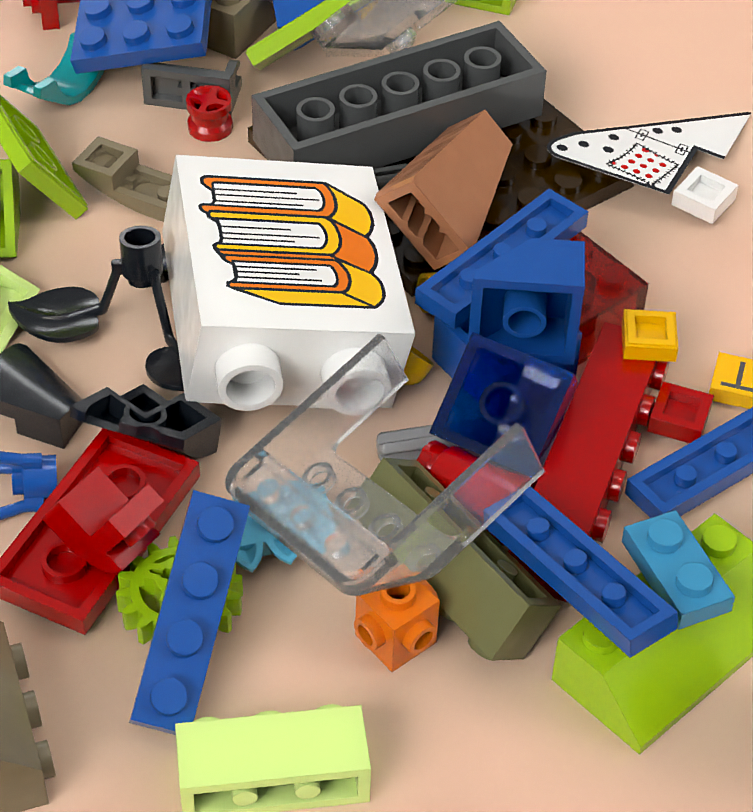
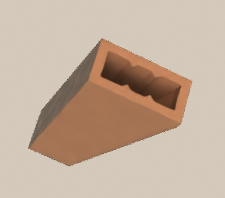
(448, 189)

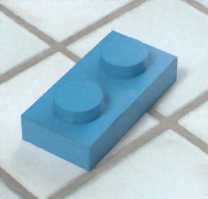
(678, 568)

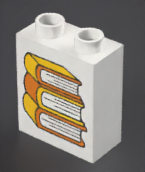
(277, 277)

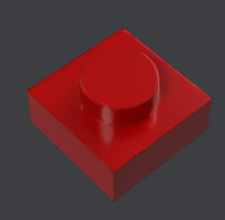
(680, 413)

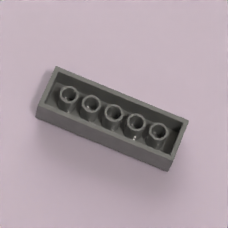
(399, 100)

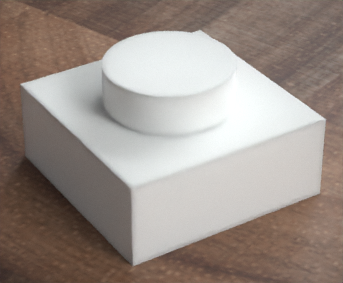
(704, 195)

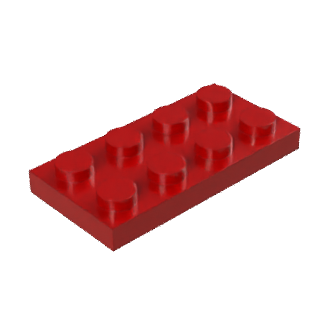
(52, 580)

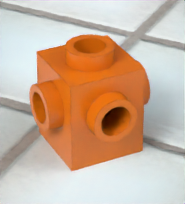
(398, 622)

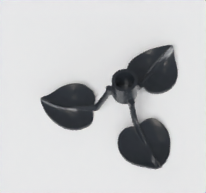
(72, 311)

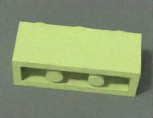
(274, 761)

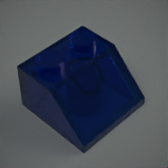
(502, 388)

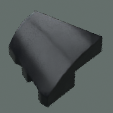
(36, 397)
(151, 418)

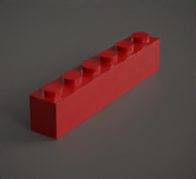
(599, 437)

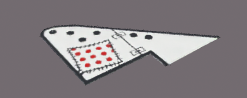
(651, 152)

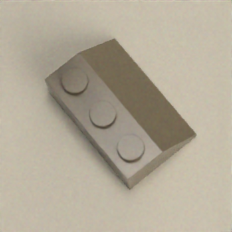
(22, 761)

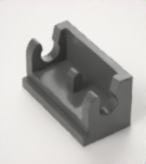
(169, 84)

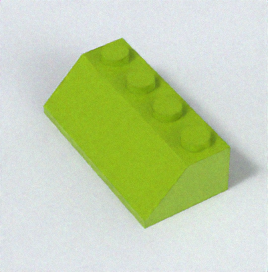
(665, 681)

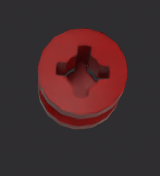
(209, 113)

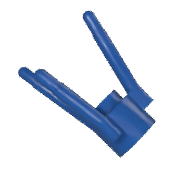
(32, 476)

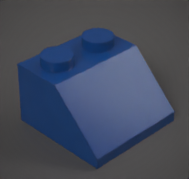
(532, 298)

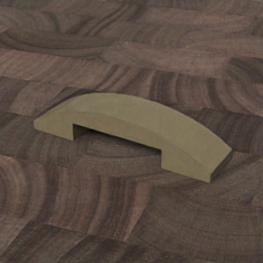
(117, 173)

